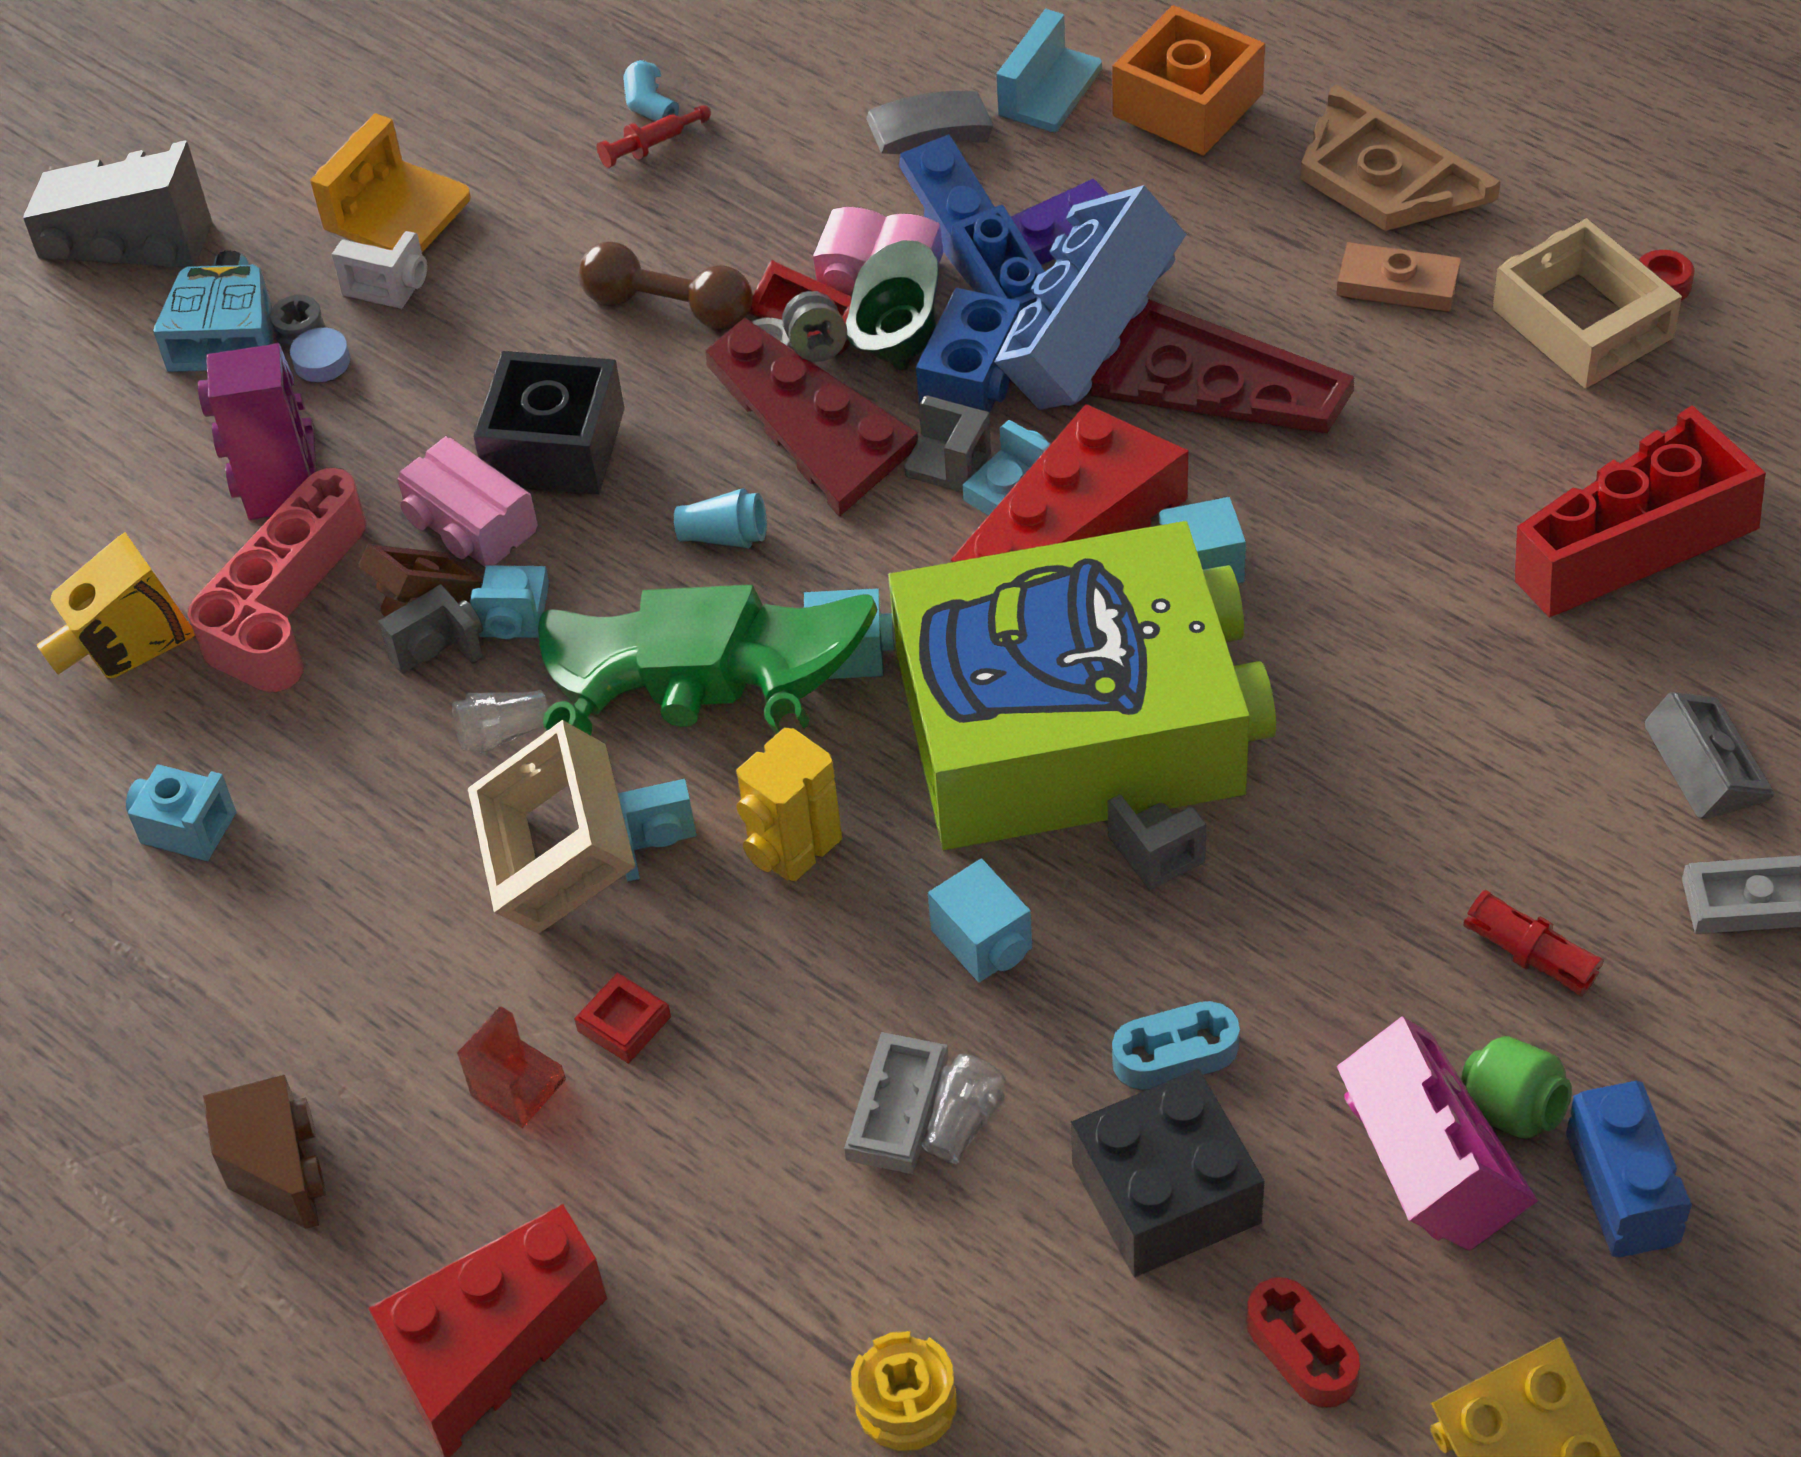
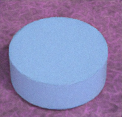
(320, 354)

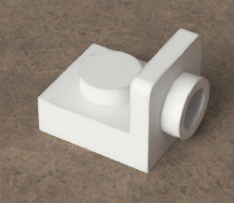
(380, 273)

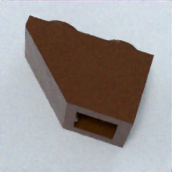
(261, 1147)

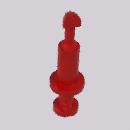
(638, 139)

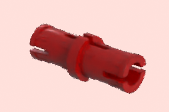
(1533, 942)

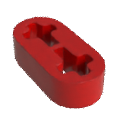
(1314, 1332)

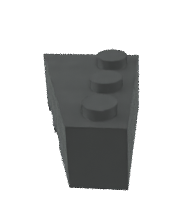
(122, 211)

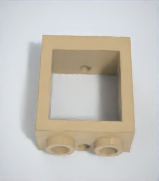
(1645, 302)
(577, 868)

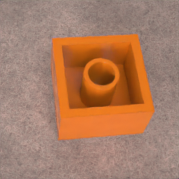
(1188, 79)

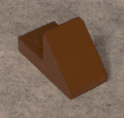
(410, 573)

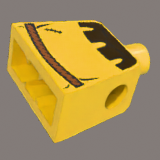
(114, 614)

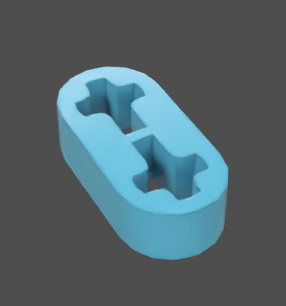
(1175, 1044)

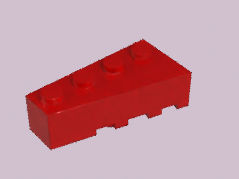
(1087, 484)
(1640, 516)

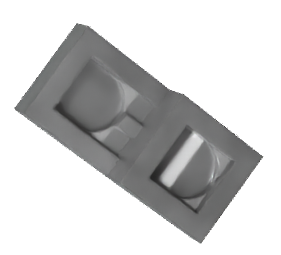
(927, 117)

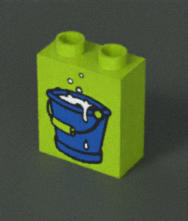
(1075, 681)

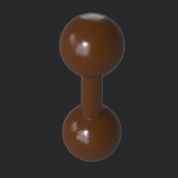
(716, 296)

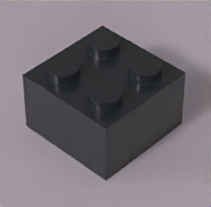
(551, 420)
(1167, 1172)

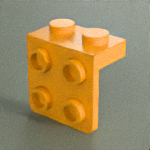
(377, 196)

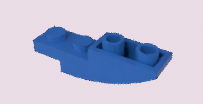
(974, 233)

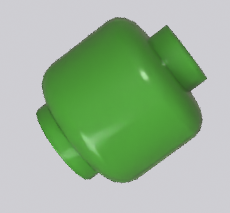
(1518, 1087)

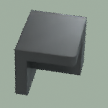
(951, 444)
(1156, 840)

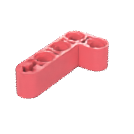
(246, 605)

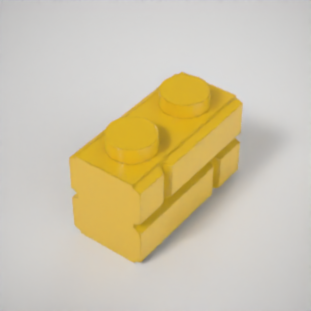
(788, 805)

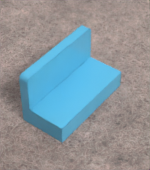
(1044, 78)

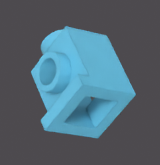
(180, 811)

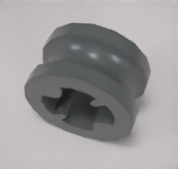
(288, 312)

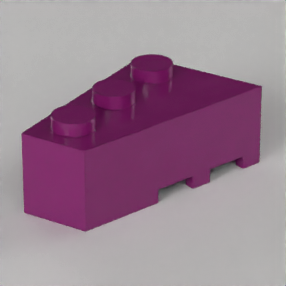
(258, 426)

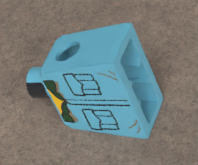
(213, 312)

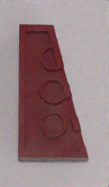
(1212, 370)
(824, 424)

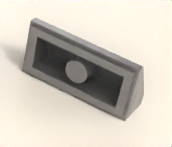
(1706, 755)

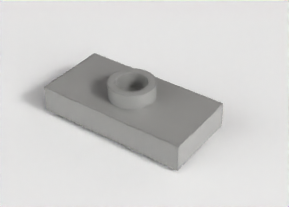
(896, 1103)

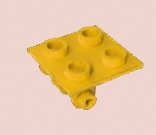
(1524, 1411)

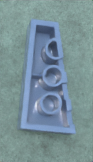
(1089, 295)

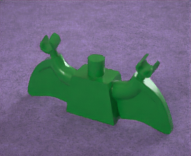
(699, 651)

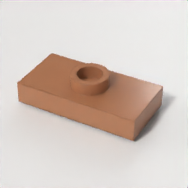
(1398, 276)

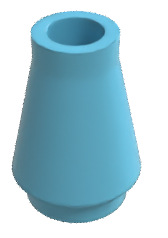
(723, 520)

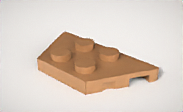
(1387, 167)

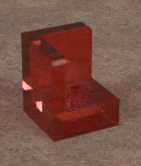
(508, 1071)

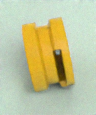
(904, 1391)

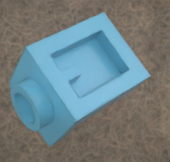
(1003, 471)
(511, 601)
(656, 817)

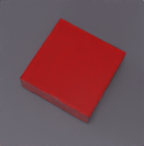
(622, 1017)

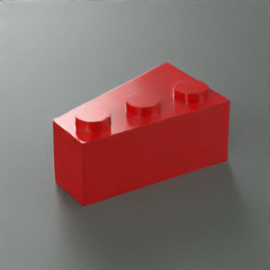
(488, 1320)

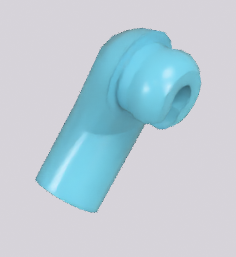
(641, 92)

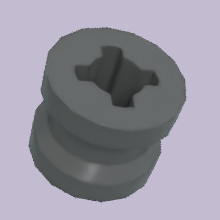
(810, 313)

